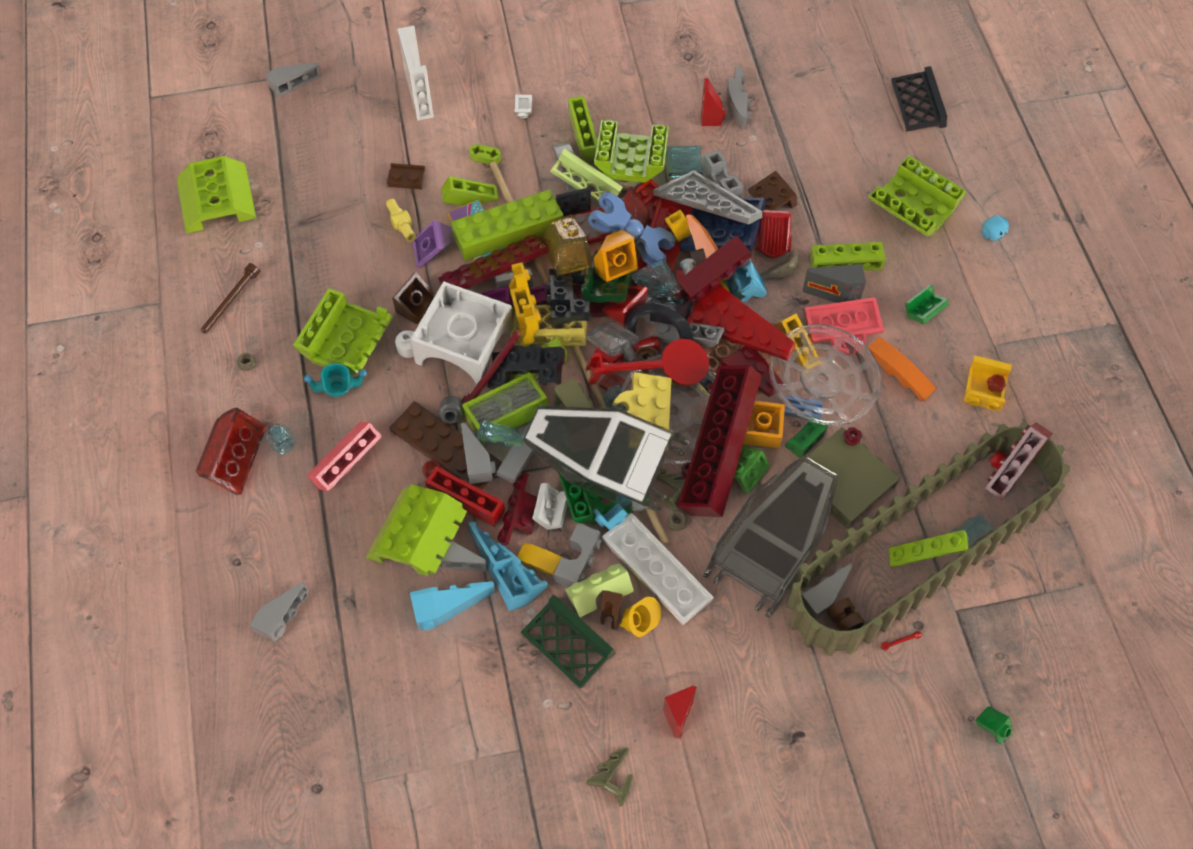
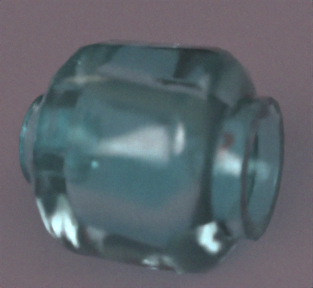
(280, 439)

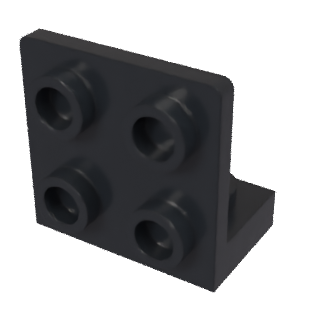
(574, 201)

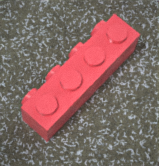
(344, 456)

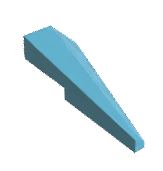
(514, 581)

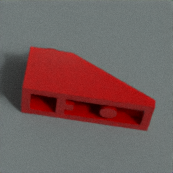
(711, 108)

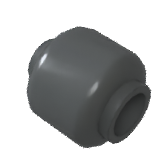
(451, 409)

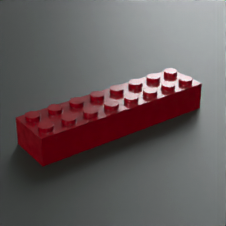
(720, 441)

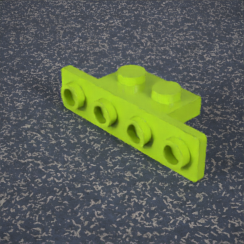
(928, 548)

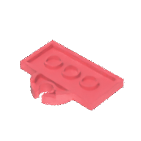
(855, 317)

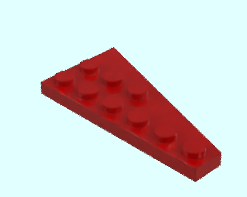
(740, 323)

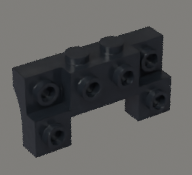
(561, 300)
(530, 359)

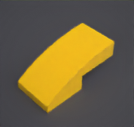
(539, 558)

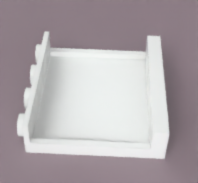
(415, 73)

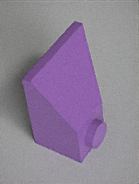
(431, 242)

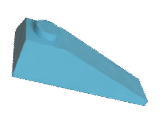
(436, 607)

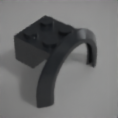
(664, 310)

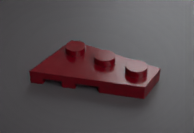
(752, 357)

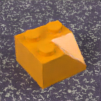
(616, 256)
(765, 425)

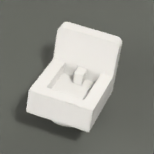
(523, 106)

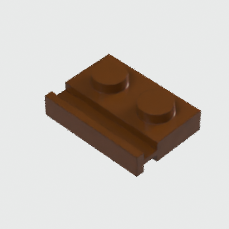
(406, 176)

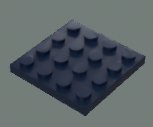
(724, 229)

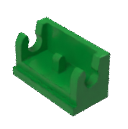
(806, 438)

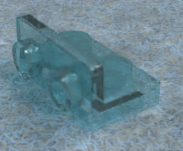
(499, 434)

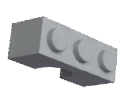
(716, 170)
(585, 541)

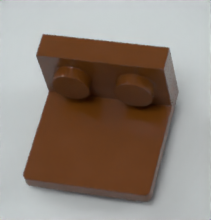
(774, 191)

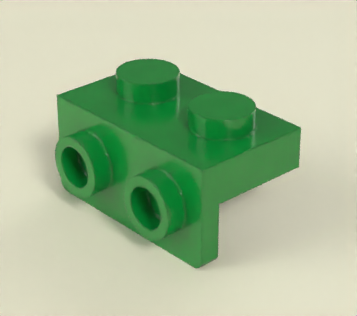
(925, 305)

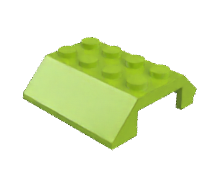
(341, 332)
(418, 529)

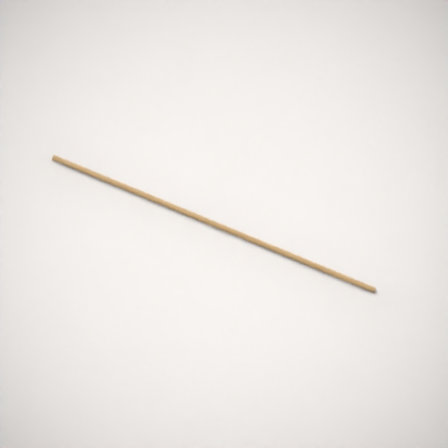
(578, 352)

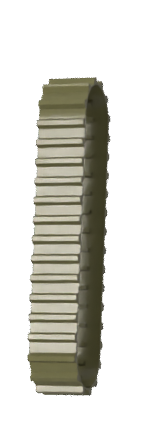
(1048, 460)

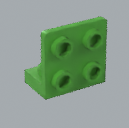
(750, 468)

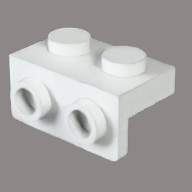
(550, 507)

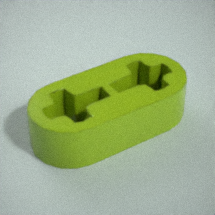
(484, 154)

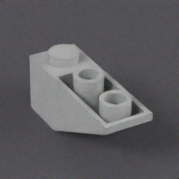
(823, 595)
(275, 615)

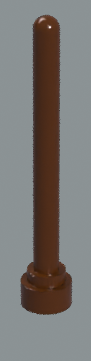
(251, 271)

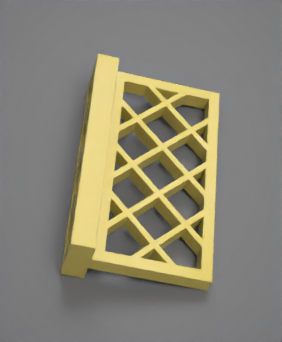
(567, 335)

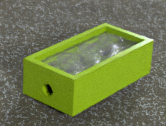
(506, 405)

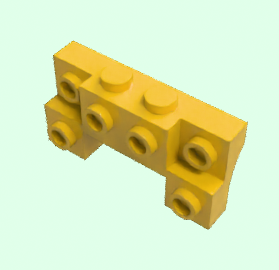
(524, 304)

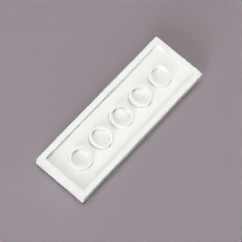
(657, 569)

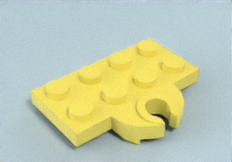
(648, 398)

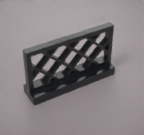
(932, 93)

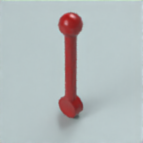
(885, 645)

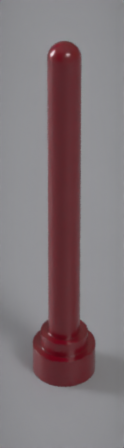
(493, 367)

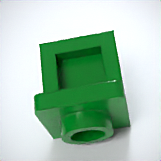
(995, 723)

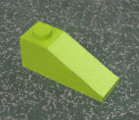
(464, 191)

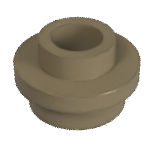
(246, 357)
(677, 515)

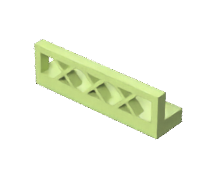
(588, 175)

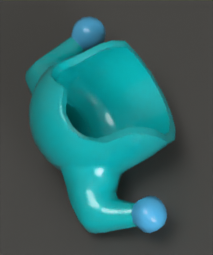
(335, 380)

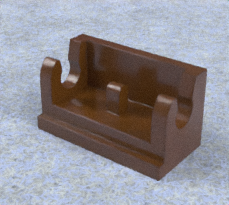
(611, 606)

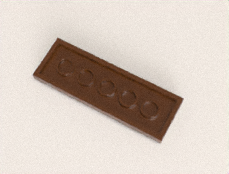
(436, 440)

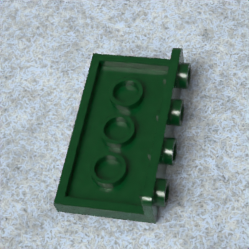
(600, 291)

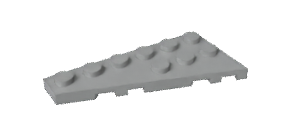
(708, 196)

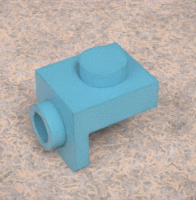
(612, 517)

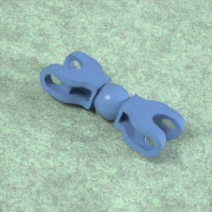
(646, 239)

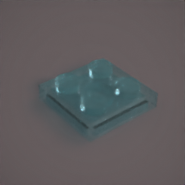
(684, 160)
(657, 279)

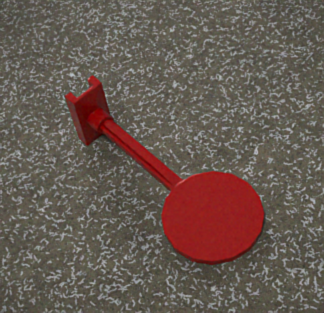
(681, 360)

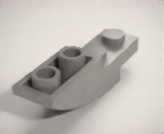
(738, 99)
(704, 335)

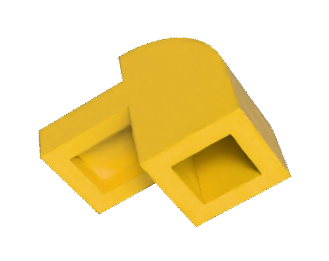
(678, 225)

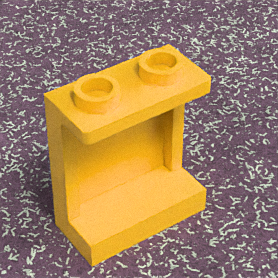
(976, 387)

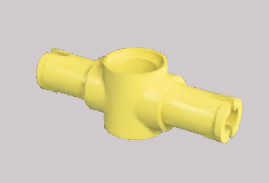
(401, 220)

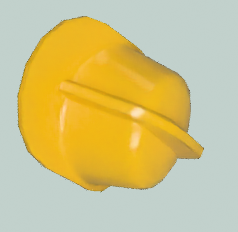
(641, 616)

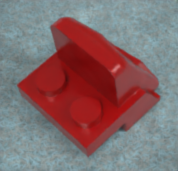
(774, 233)

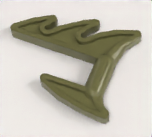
(671, 480)
(602, 778)

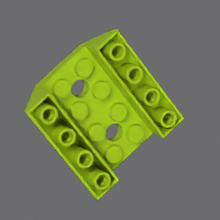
(621, 161)
(227, 184)
(922, 192)

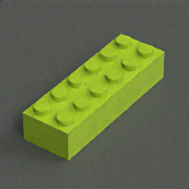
(504, 224)

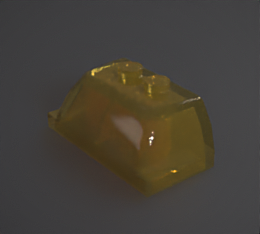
(566, 245)

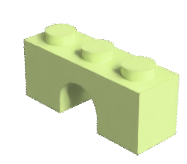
(583, 594)

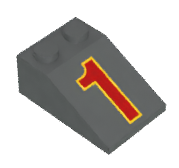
(835, 282)

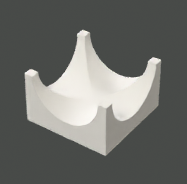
(461, 329)

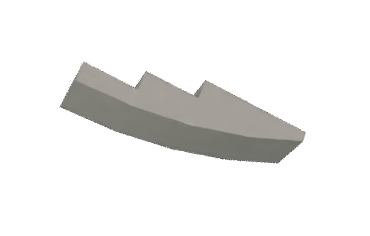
(515, 461)

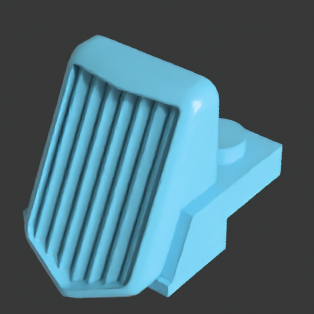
(746, 283)

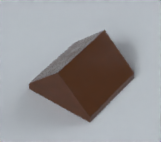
(413, 299)

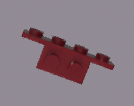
(519, 511)

